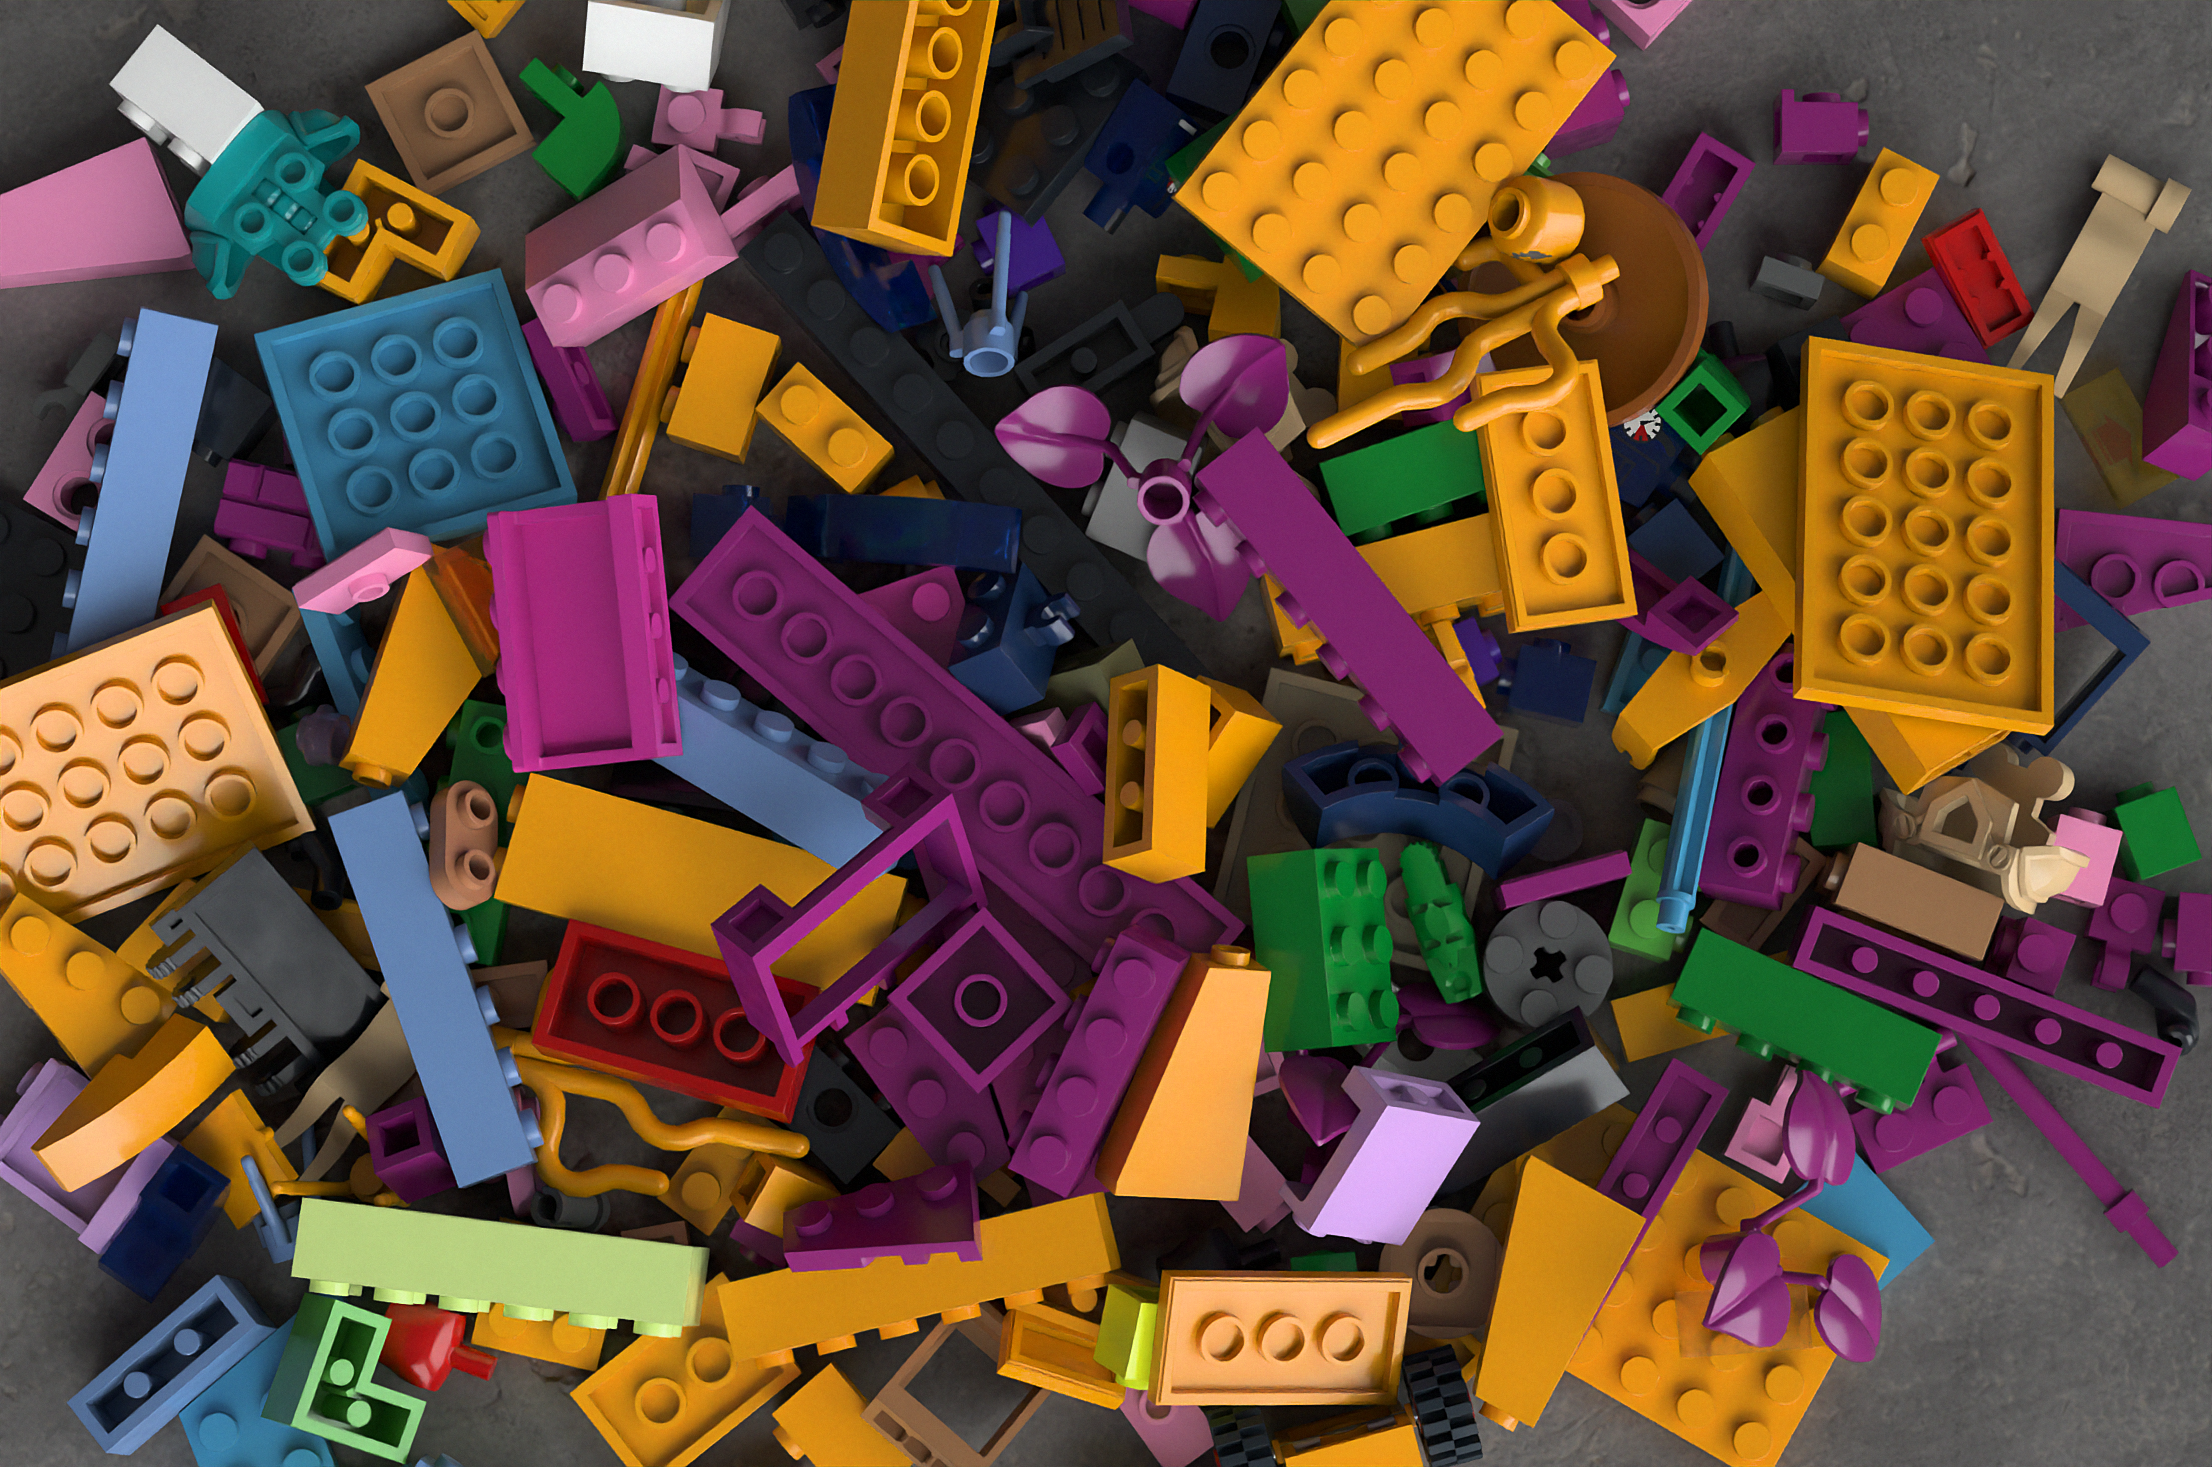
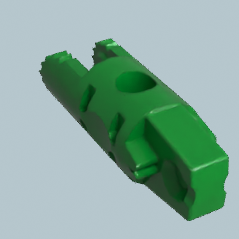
(1441, 923)

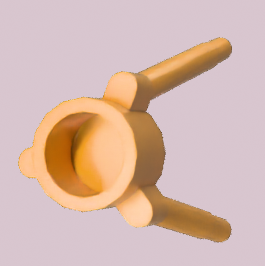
(362, 1182)

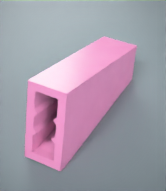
(94, 222)

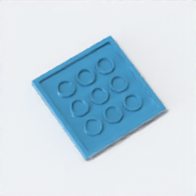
(415, 414)

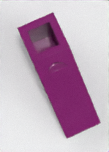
(2180, 393)

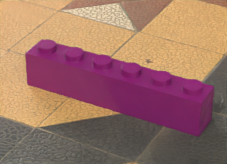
(1346, 607)
(1982, 1006)

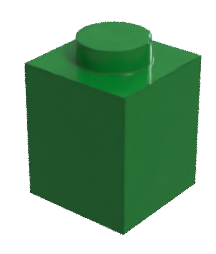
(2153, 830)

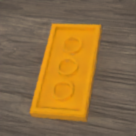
(1555, 506)
(1279, 1337)

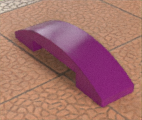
(1673, 614)

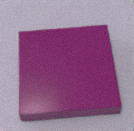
(1561, 881)

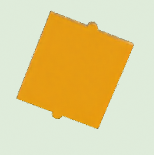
(225, 1138)

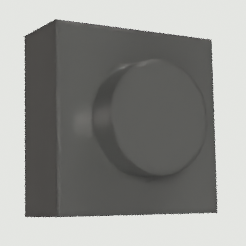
(1787, 280)

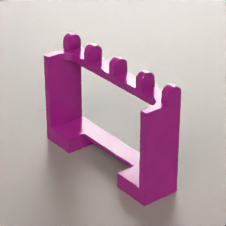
(765, 927)

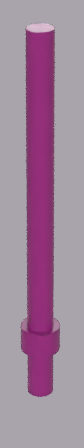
(2123, 1207)

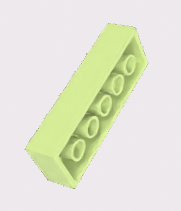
(500, 1262)

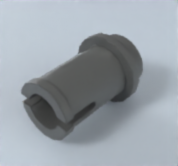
(579, 1214)

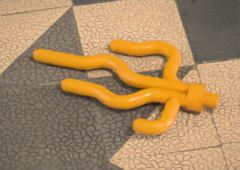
(1530, 307)
(551, 1076)

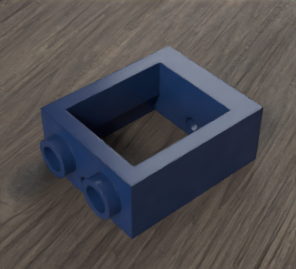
(2111, 624)

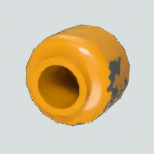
(1536, 220)

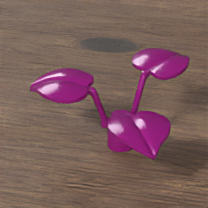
(1062, 436)
(1314, 1084)
(1744, 1265)

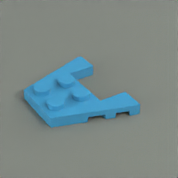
(227, 1422)

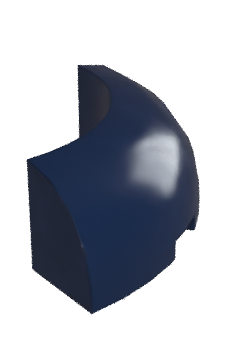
(1369, 791)

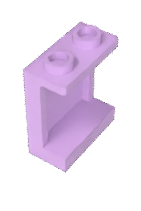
(1387, 1160)
(95, 1209)

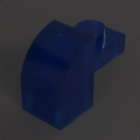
(170, 1223)

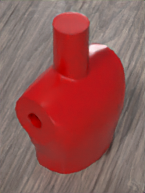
(427, 1345)

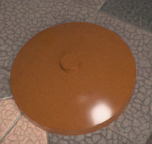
(1648, 316)

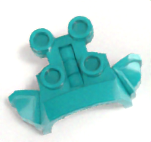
(272, 200)

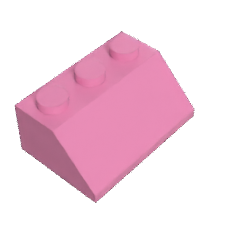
(624, 250)

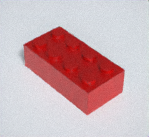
(666, 1022)

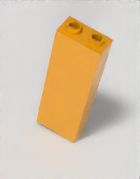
(1753, 498)
(674, 876)

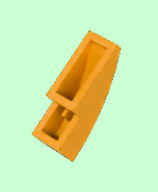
(133, 1103)

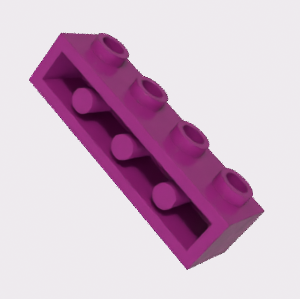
(1765, 790)
(1098, 1060)

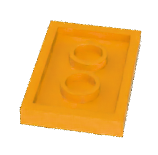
(678, 1395)

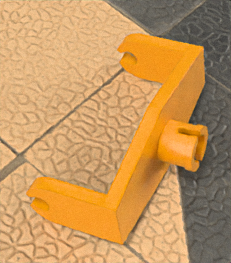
(1699, 686)

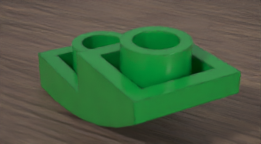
(1844, 789)

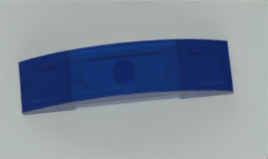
(884, 290)
(905, 531)

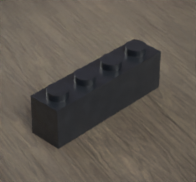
(1532, 1094)

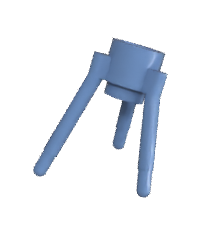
(988, 338)
(278, 1224)

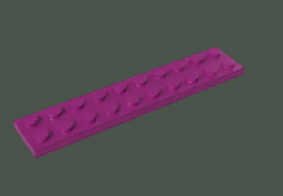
(895, 705)

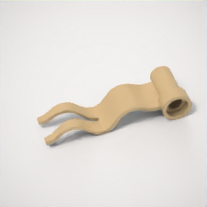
(2102, 259)
(361, 1076)

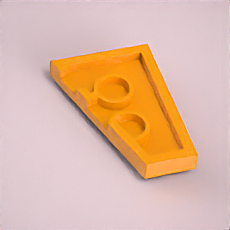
(79, 986)

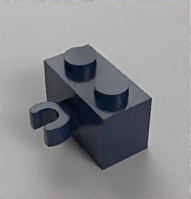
(1010, 638)

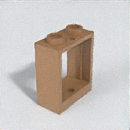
(1908, 902)
(920, 1432)

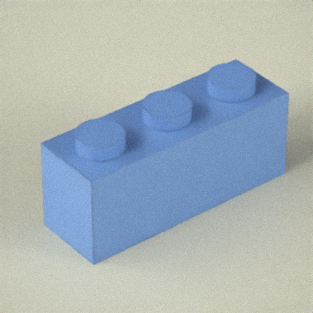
(172, 1365)

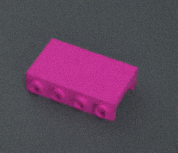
(583, 634)

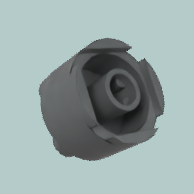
(1551, 928)

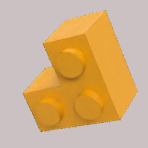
(401, 226)

